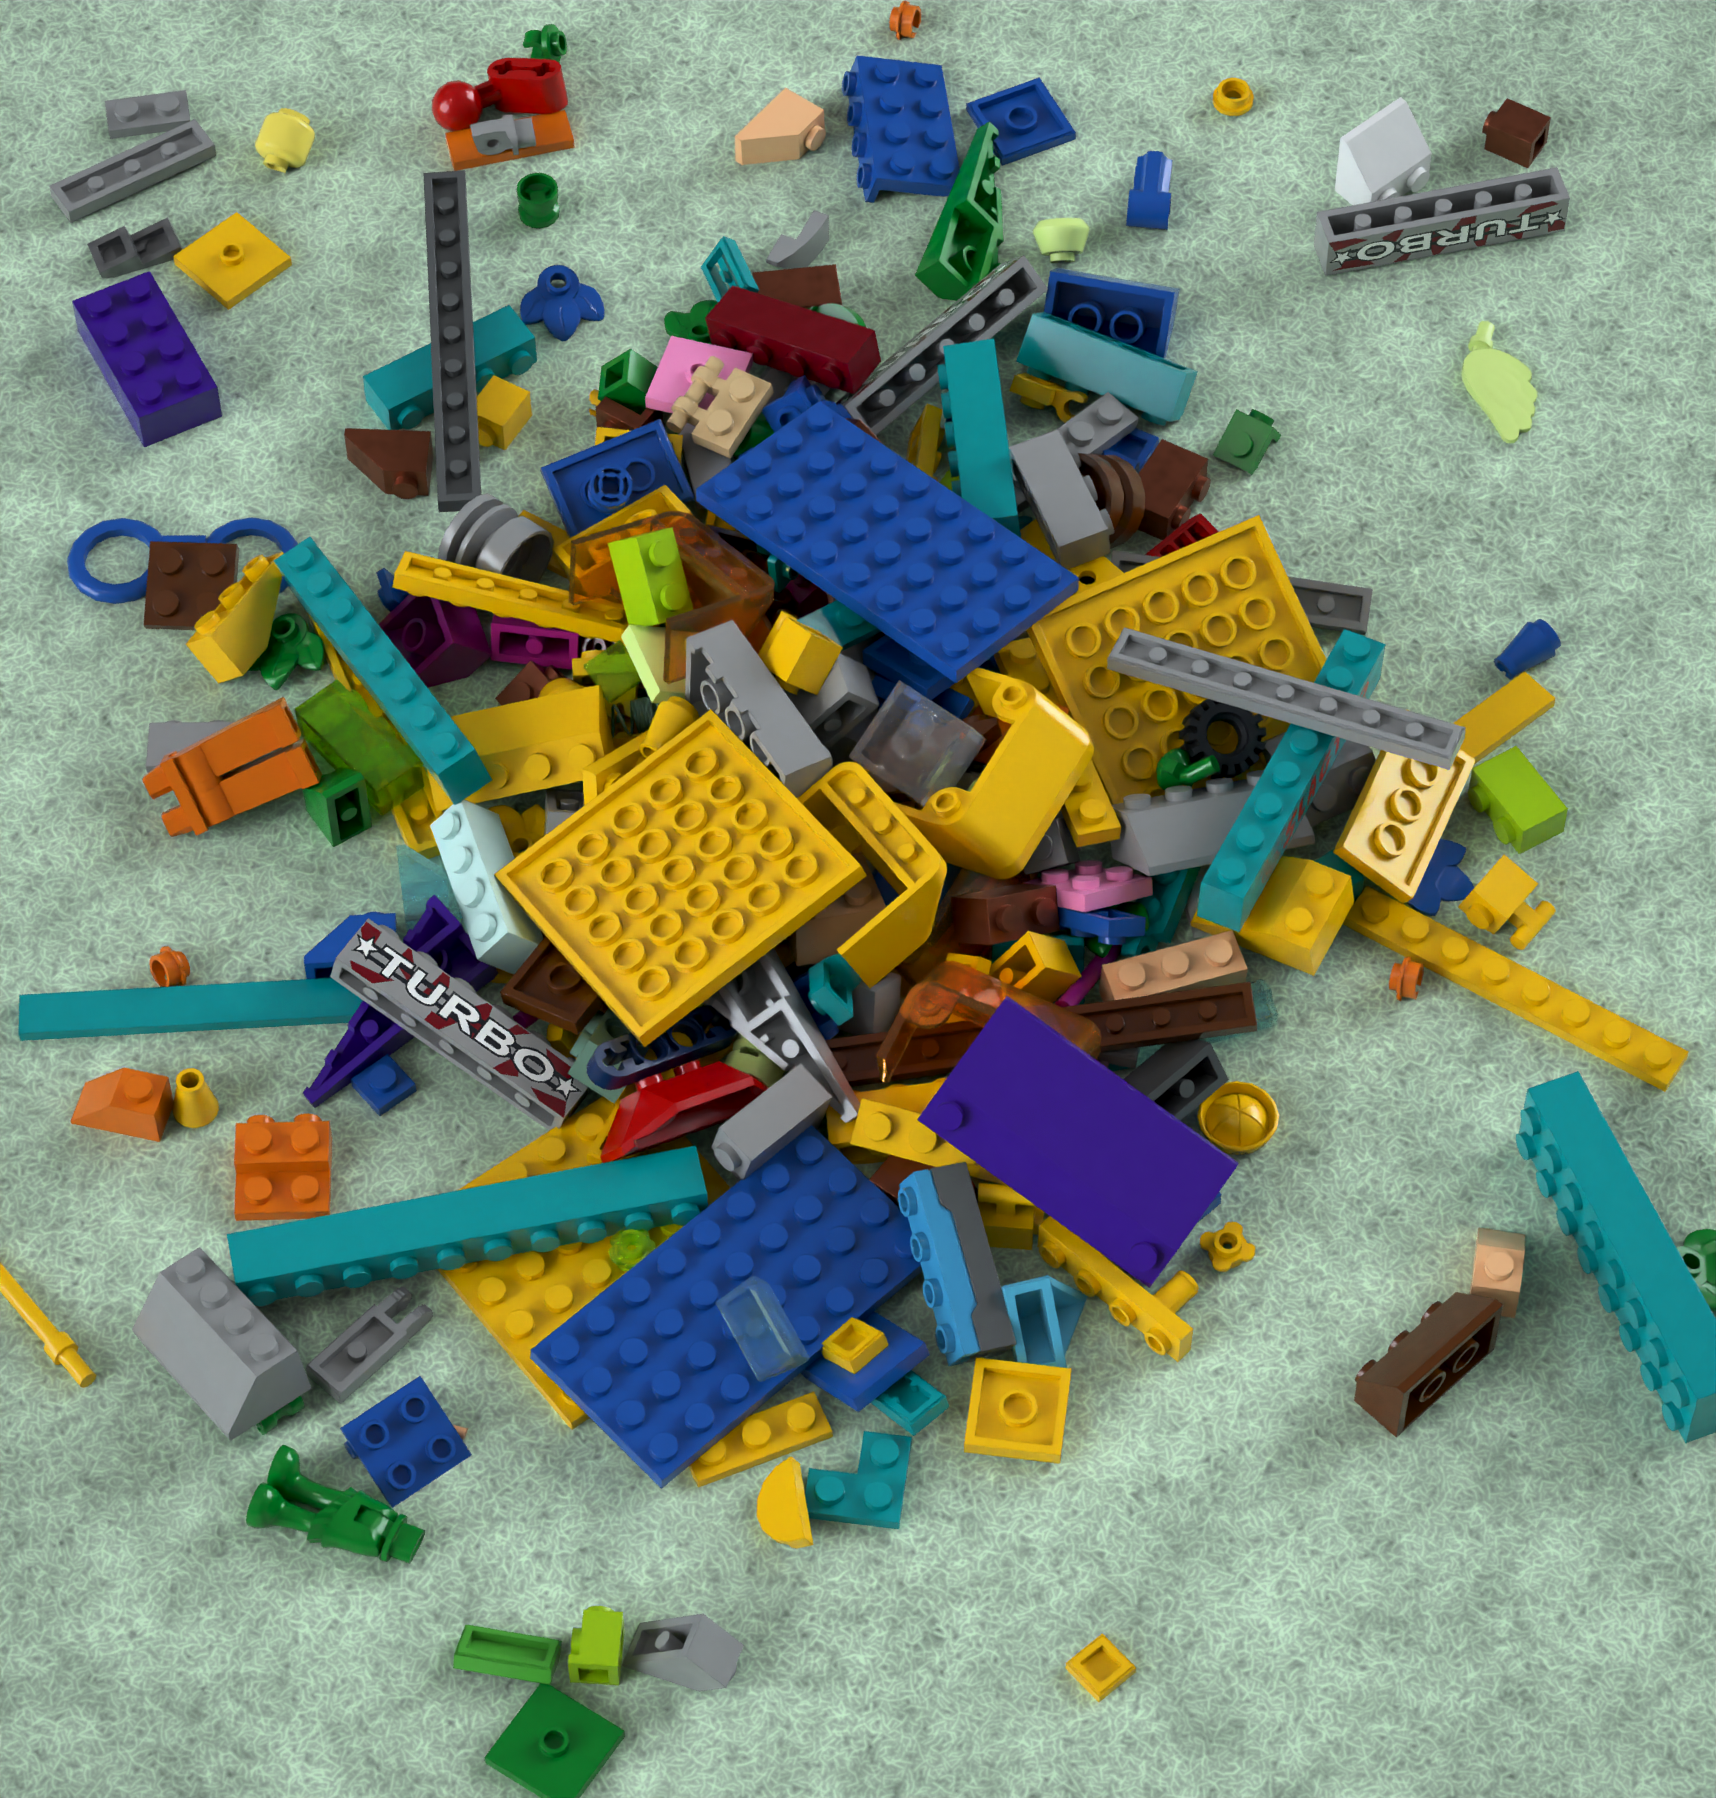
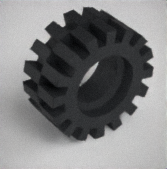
(1245, 725)

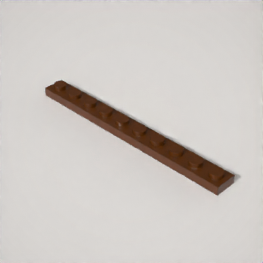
(1121, 1022)

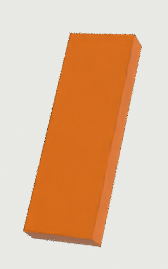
(551, 135)

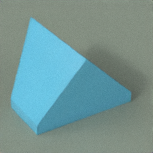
(1042, 1319)

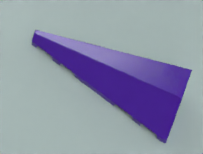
(375, 1035)

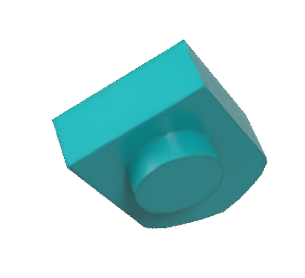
(832, 987)

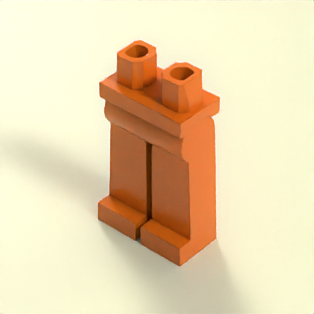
(198, 769)

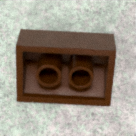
(1428, 1360)

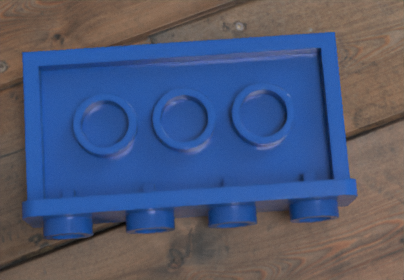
(900, 127)

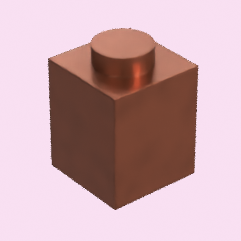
(1516, 132)

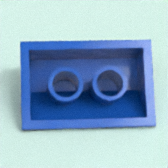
(1115, 307)

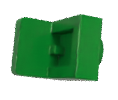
(1246, 440)

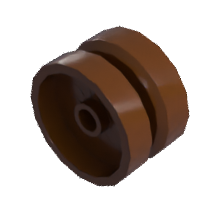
(1118, 491)

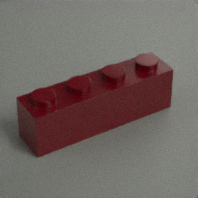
(794, 339)

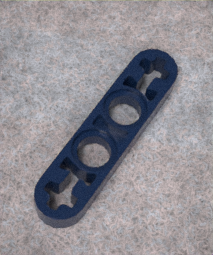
(667, 1050)

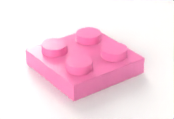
(1095, 887)

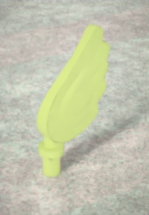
(1499, 385)

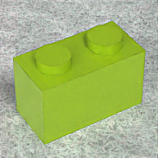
(650, 577)
(1516, 800)

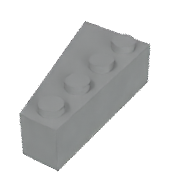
(743, 693)

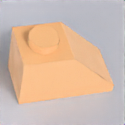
(781, 131)
(1498, 1267)

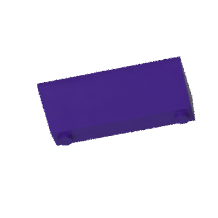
(1078, 1141)

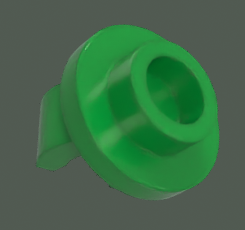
(546, 44)

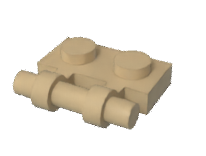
(730, 414)

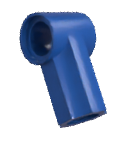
(1150, 198)

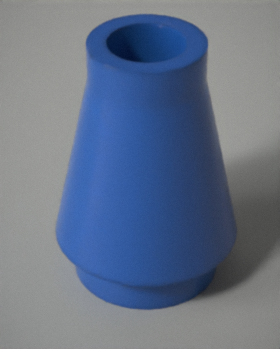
(1530, 647)

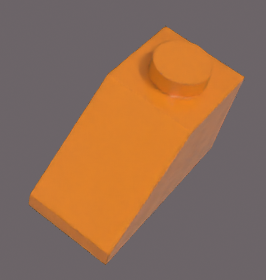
(126, 1104)

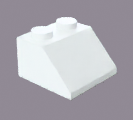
(1383, 157)

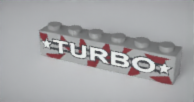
(1441, 221)
(971, 318)
(459, 1024)

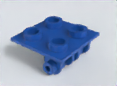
(405, 1441)

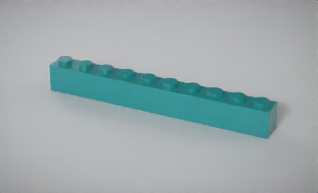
(467, 1226)

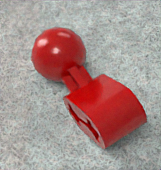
(512, 86)

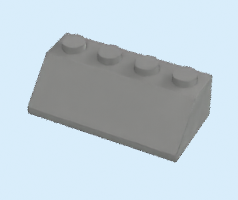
(1185, 825)
(219, 1345)

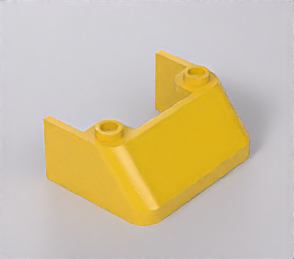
(1018, 790)
(870, 822)

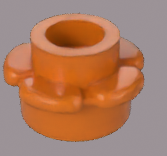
(903, 18)
(172, 964)
(1405, 977)

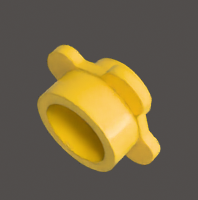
(1222, 1258)

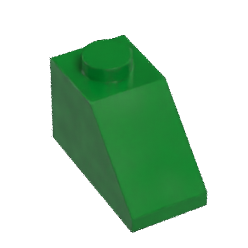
(339, 805)

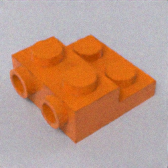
(282, 1168)

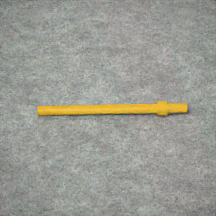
(58, 1344)

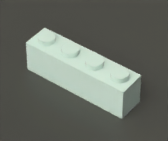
(472, 852)

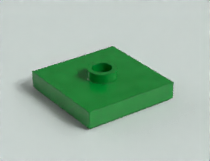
(554, 1745)

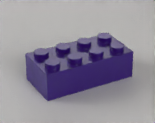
(147, 359)

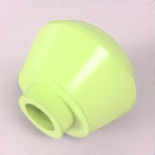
(1061, 238)

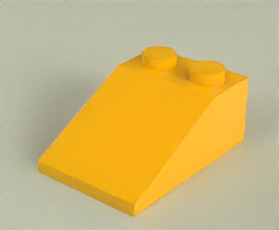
(1294, 914)

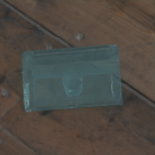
(762, 1329)

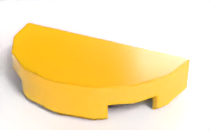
(783, 1506)

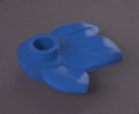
(563, 306)
(1442, 879)

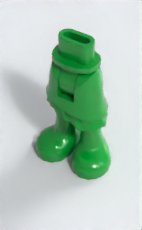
(346, 1518)

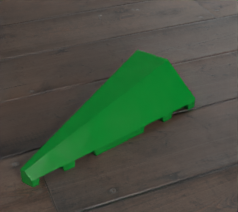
(969, 226)

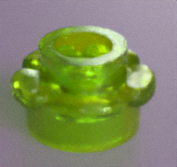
(625, 1258)

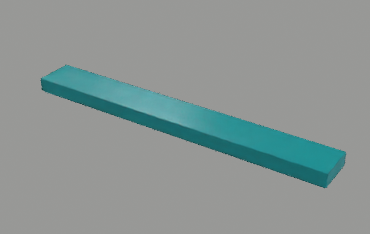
(185, 1008)

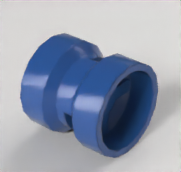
(609, 496)

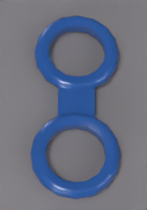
(137, 529)

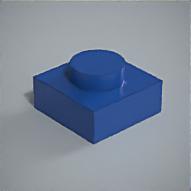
(383, 1085)

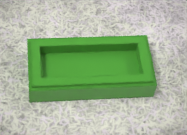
(507, 1654)

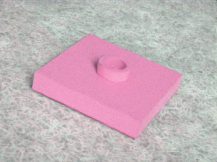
(680, 363)

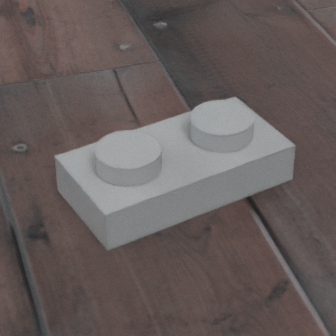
(146, 114)

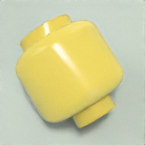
(285, 140)

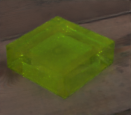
(613, 671)

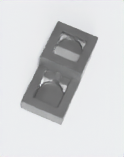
(125, 253)

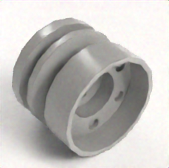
(497, 540)

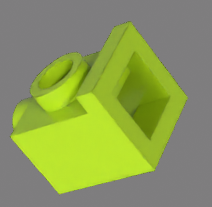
(597, 1647)

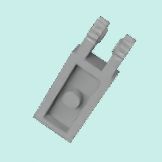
(367, 1345)

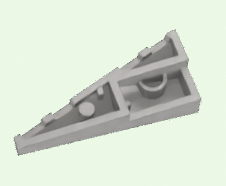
(776, 1021)

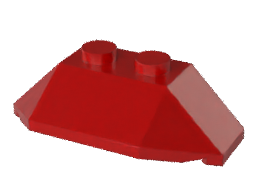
(678, 1107)

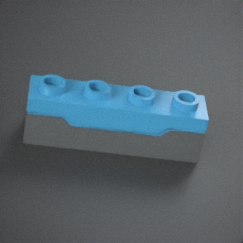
(956, 1264)

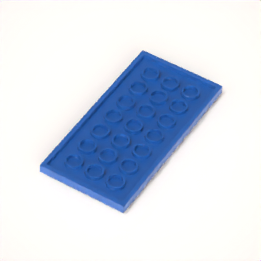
(887, 541)
(653, 1346)

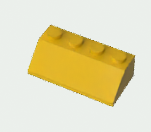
(534, 743)

